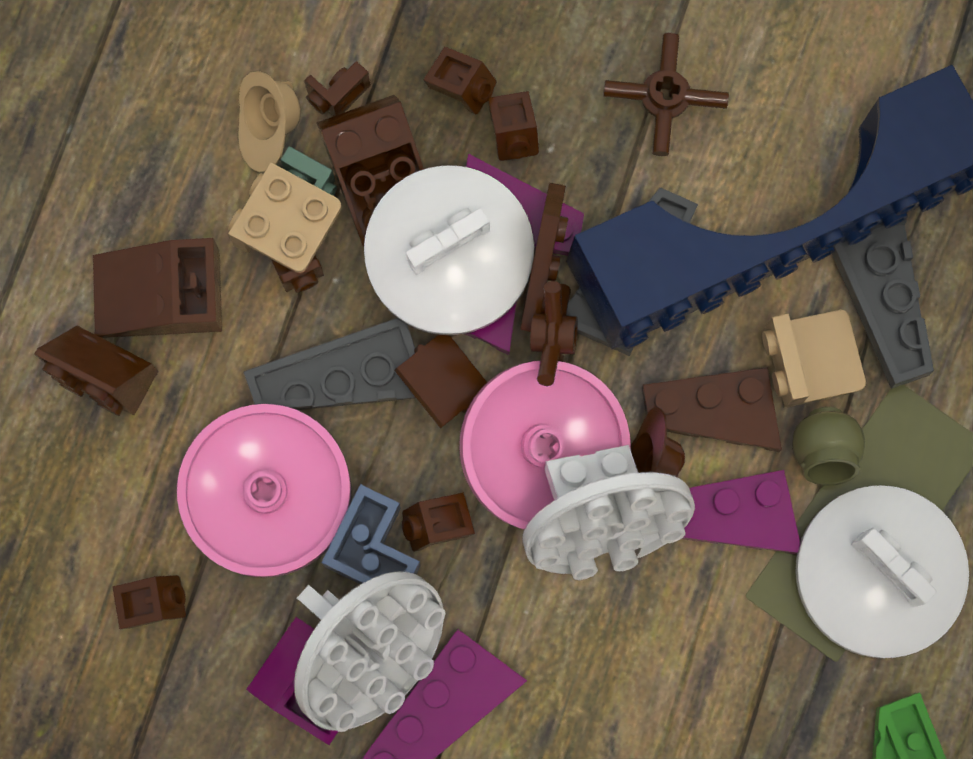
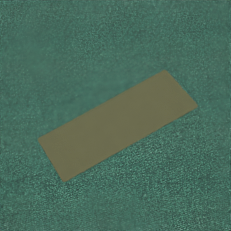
(905, 447)

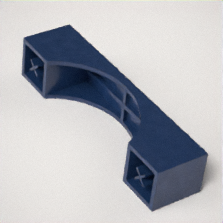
(656, 269)

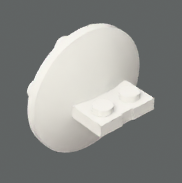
(449, 250)
(603, 509)
(882, 572)
(367, 649)

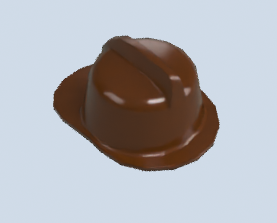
(653, 449)

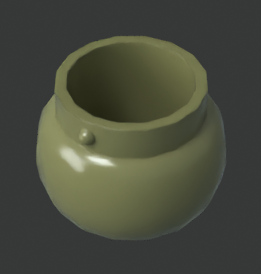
(828, 446)

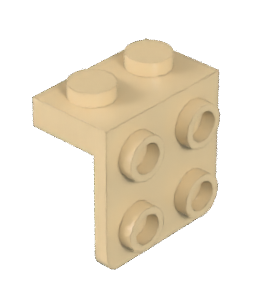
(284, 218)
(813, 357)

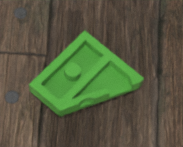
(905, 731)

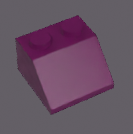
(277, 676)

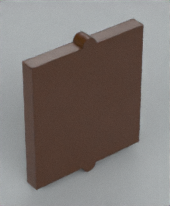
(441, 378)

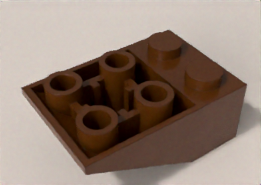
(369, 154)
(158, 289)
(98, 368)

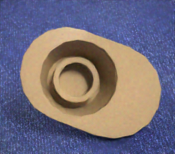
(266, 116)

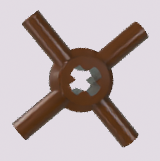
(653, 100)
(553, 331)

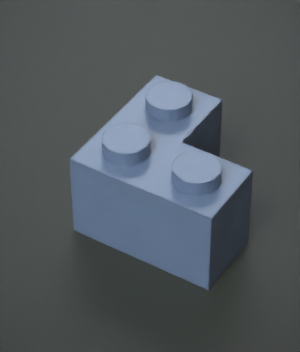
(359, 542)

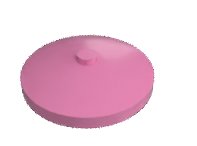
(522, 424)
(263, 490)

